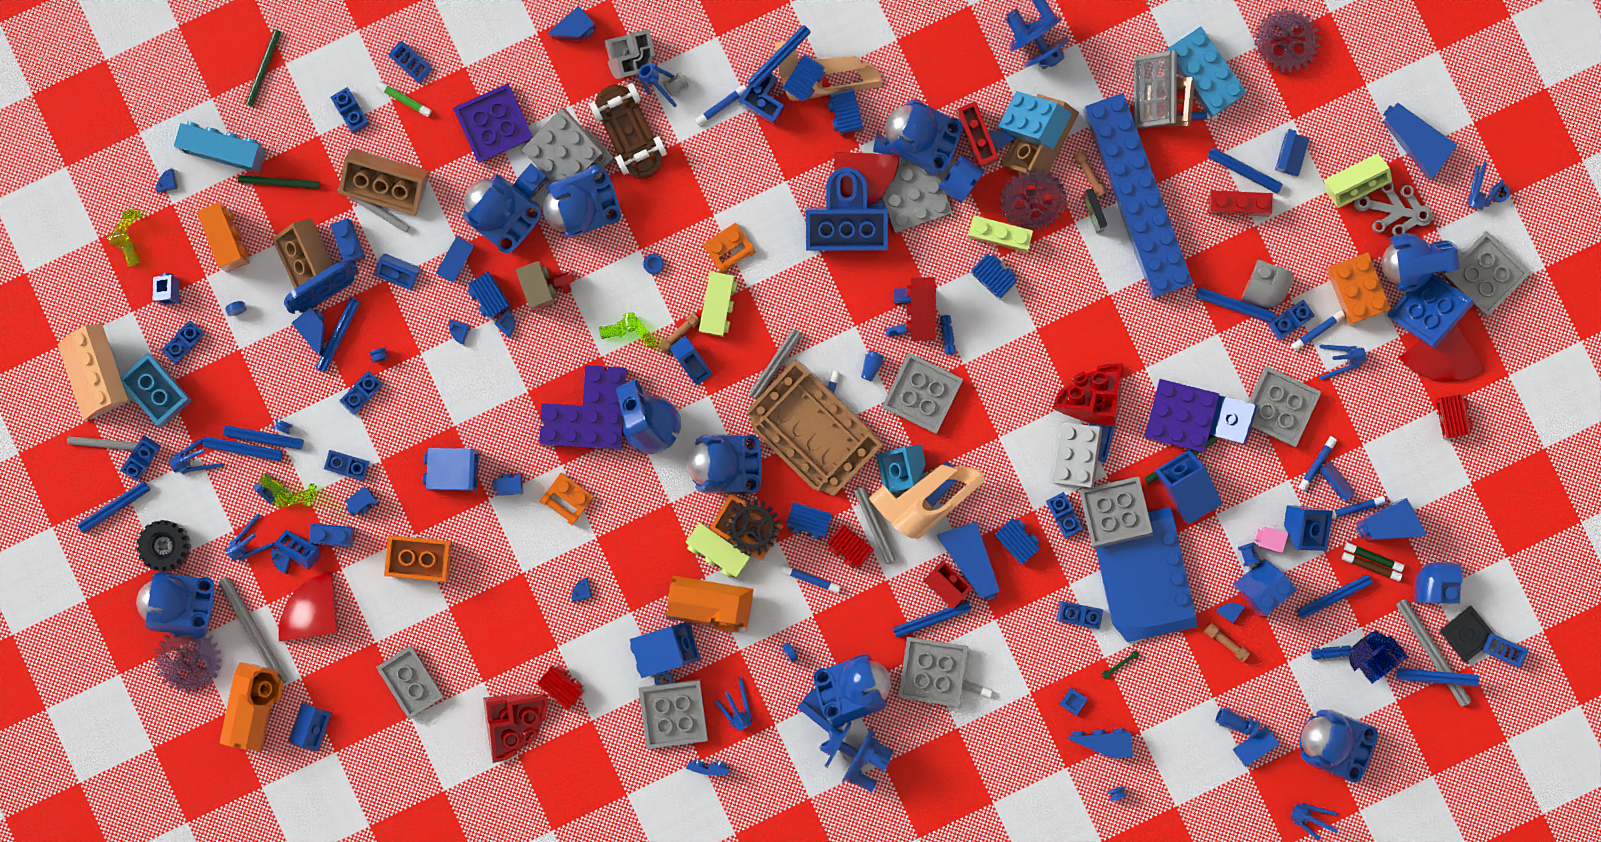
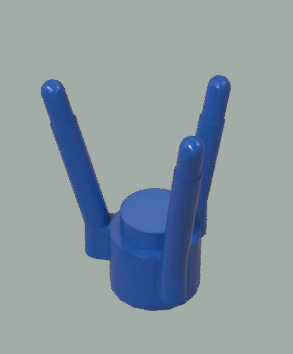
(649, 75)
(1476, 198)
(1354, 356)
(181, 461)
(237, 548)
(741, 719)
(1301, 814)

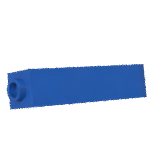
(1420, 141)
(970, 556)

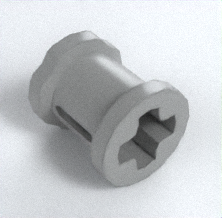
(675, 84)

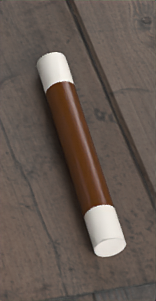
(1372, 566)

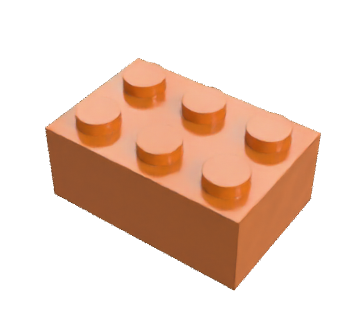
(223, 236)
(1358, 288)
(719, 527)
(418, 558)

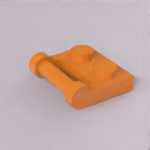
(724, 243)
(571, 493)

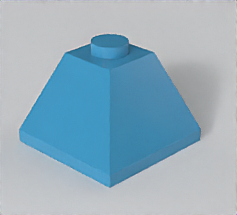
(901, 467)

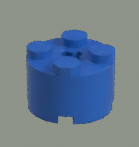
(961, 179)

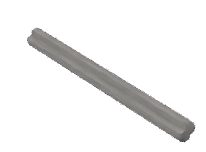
(250, 627)
(1431, 649)

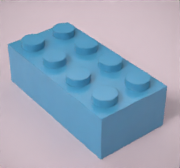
(1214, 81)
(220, 148)

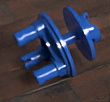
(1024, 33)
(869, 752)

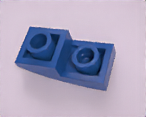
(350, 110)
(455, 259)
(1291, 320)
(183, 342)
(361, 393)
(140, 458)
(346, 465)
(1064, 515)
(1079, 615)
(715, 769)

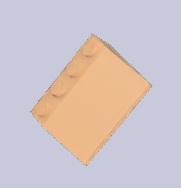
(92, 370)

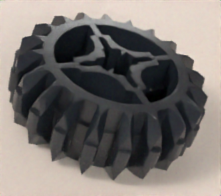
(744, 511)

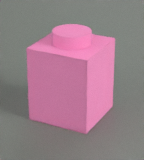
(1271, 539)

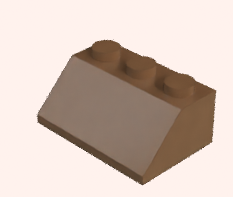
(302, 251)

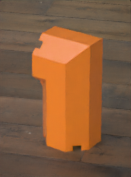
(709, 603)
(250, 706)

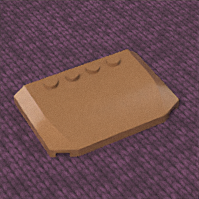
(812, 429)

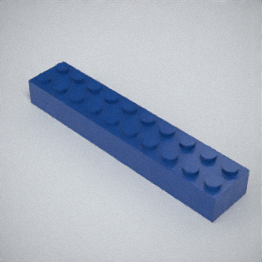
(1137, 196)

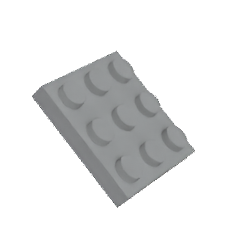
(562, 147)
(914, 198)
(1487, 274)
(922, 393)
(1282, 406)
(1116, 512)
(933, 671)
(673, 714)

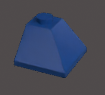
(1308, 527)

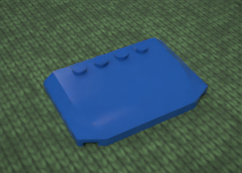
(1148, 582)

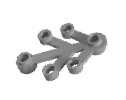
(1397, 210)

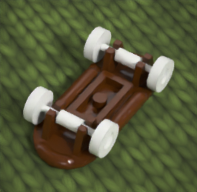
(629, 132)

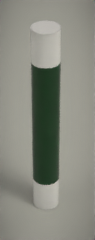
(1374, 557)

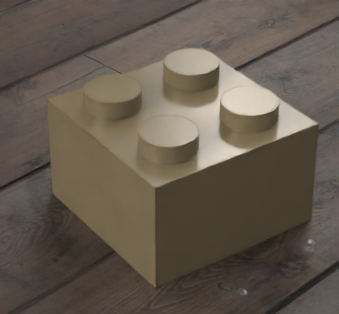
(536, 286)

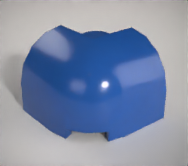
(1439, 583)

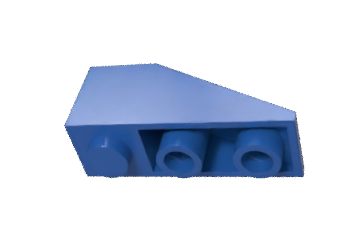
(1110, 744)

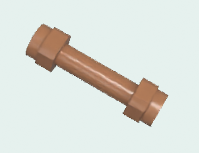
(1081, 159)
(691, 321)
(1240, 652)

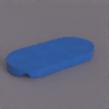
(321, 287)

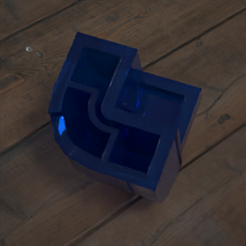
(1376, 655)

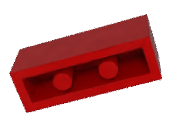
(977, 134)
(1240, 203)
(922, 309)

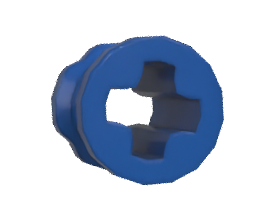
(1249, 554)

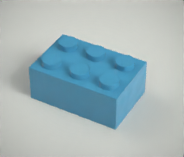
(1035, 120)
(155, 390)

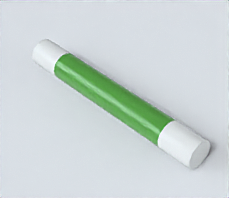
(403, 98)

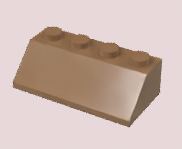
(1029, 156)
(383, 181)

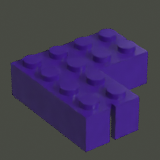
(594, 424)

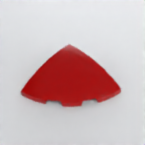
(876, 169)
(1447, 362)
(1093, 395)
(310, 610)
(513, 722)

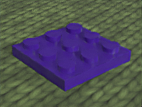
(493, 123)
(1181, 415)

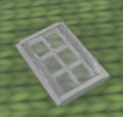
(1155, 89)

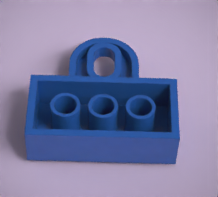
(846, 221)

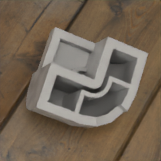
(629, 53)
(1267, 285)

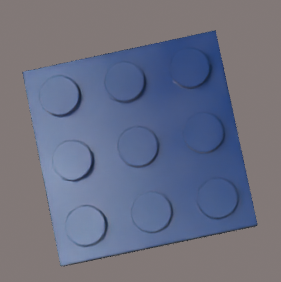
(1431, 310)

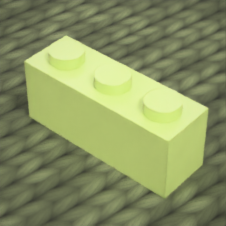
(1358, 180)
(1000, 234)
(717, 304)
(717, 551)

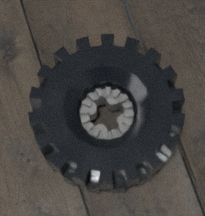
(150, 546)

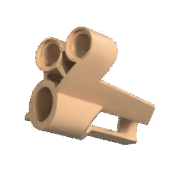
(869, 74)
(911, 511)

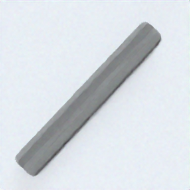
(775, 364)
(875, 525)

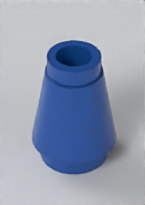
(871, 365)
(1229, 719)

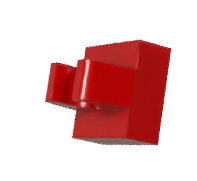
(564, 280)

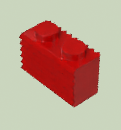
(1453, 416)
(850, 546)
(948, 584)
(561, 687)

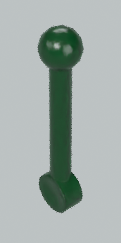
(1106, 674)

